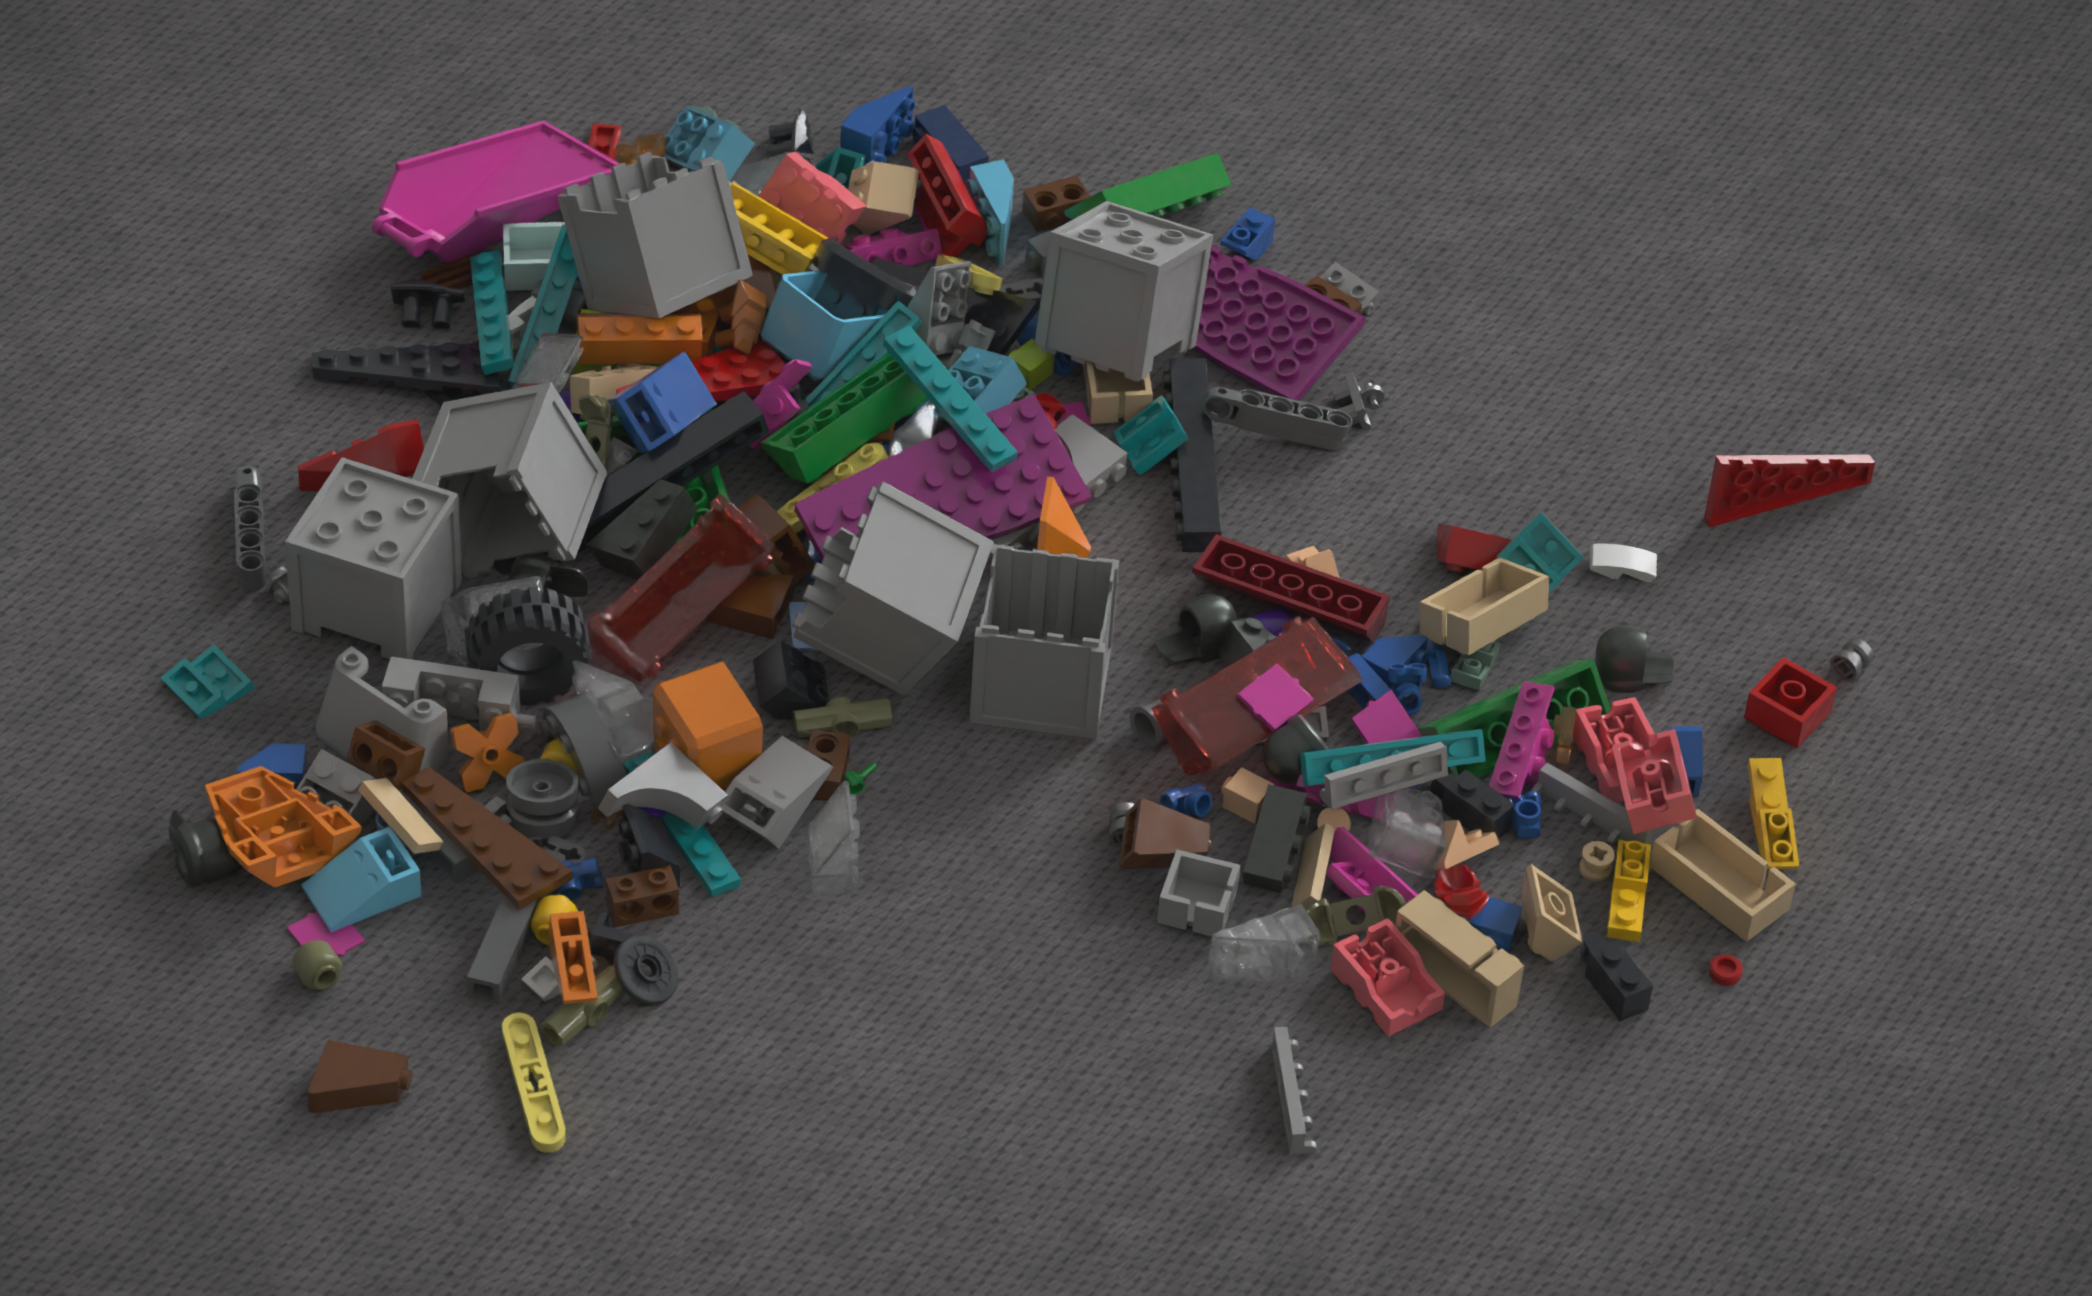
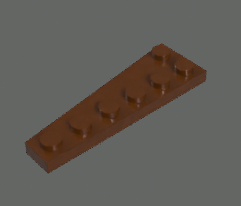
(497, 849)

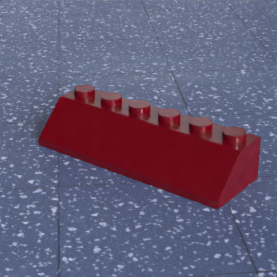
(1293, 587)

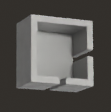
(1198, 893)

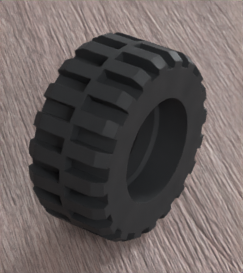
(524, 619)

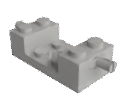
(478, 695)

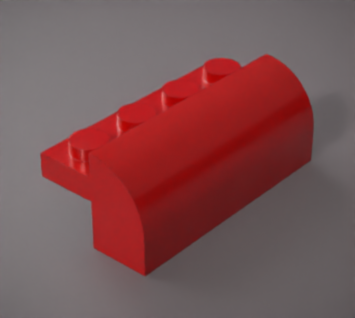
(945, 198)

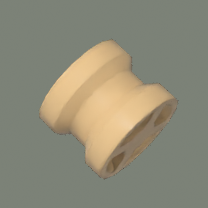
(1596, 861)

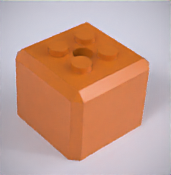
(708, 722)

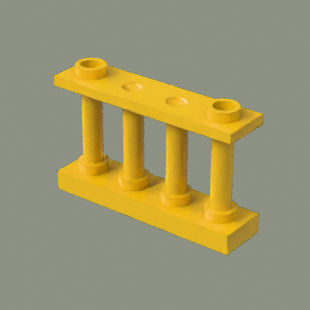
(773, 234)

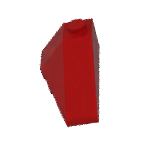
(392, 450)
(1467, 547)

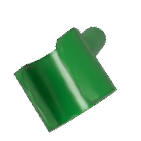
(856, 781)

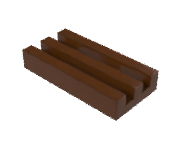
(452, 273)

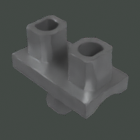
(1367, 397)

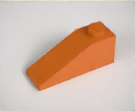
(572, 957)

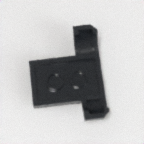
(855, 285)

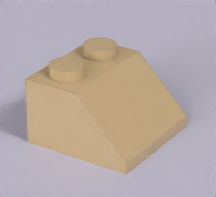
(887, 193)
(1549, 915)

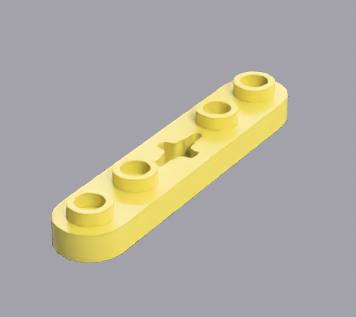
(981, 280)
(862, 459)
(539, 1108)

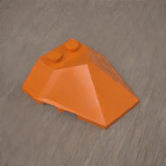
(1058, 526)
(276, 827)

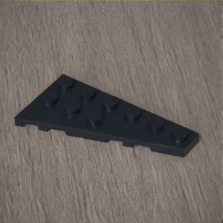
(999, 312)

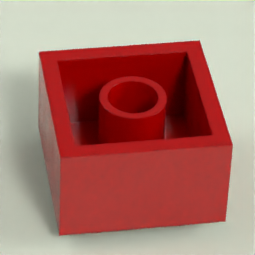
(1790, 702)

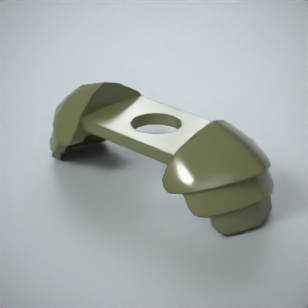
(600, 422)
(1332, 918)

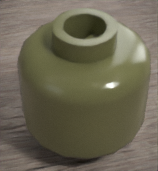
(317, 965)

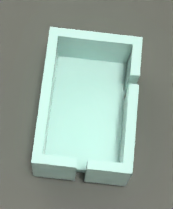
(528, 253)

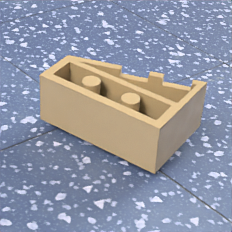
(605, 382)

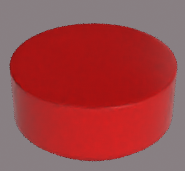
(1725, 970)

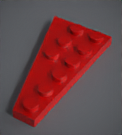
(733, 372)
(1763, 483)

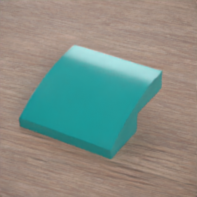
(1150, 435)
(1542, 549)
(207, 682)

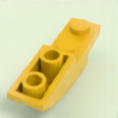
(1771, 813)
(1628, 891)

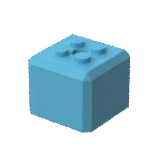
(807, 331)

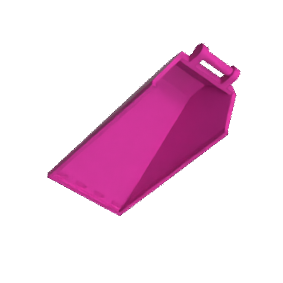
(465, 193)

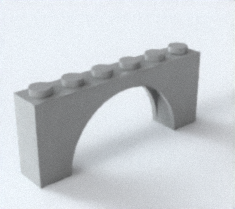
(1095, 459)

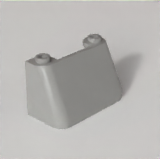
(354, 702)

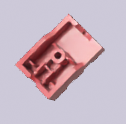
(812, 197)
(1597, 733)
(1654, 783)
(1387, 977)

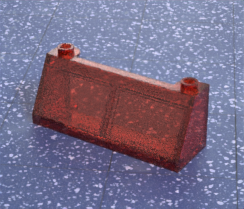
(680, 591)
(1213, 725)

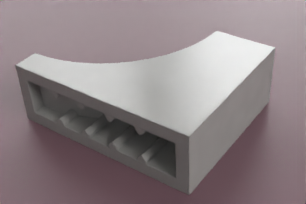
(669, 784)

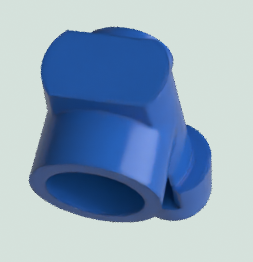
(1408, 680)
(1188, 800)
(1527, 815)
(583, 875)

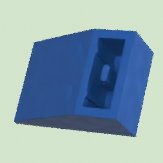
(879, 126)
(662, 403)

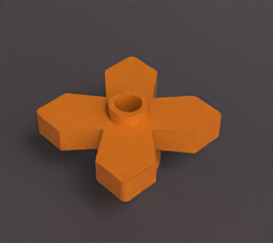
(486, 750)

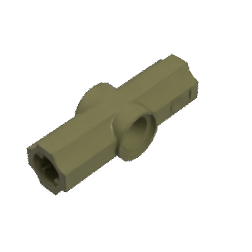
(842, 717)
(574, 1017)

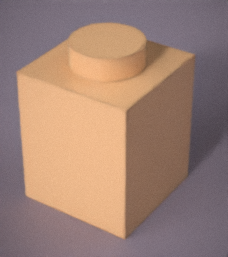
(1244, 794)

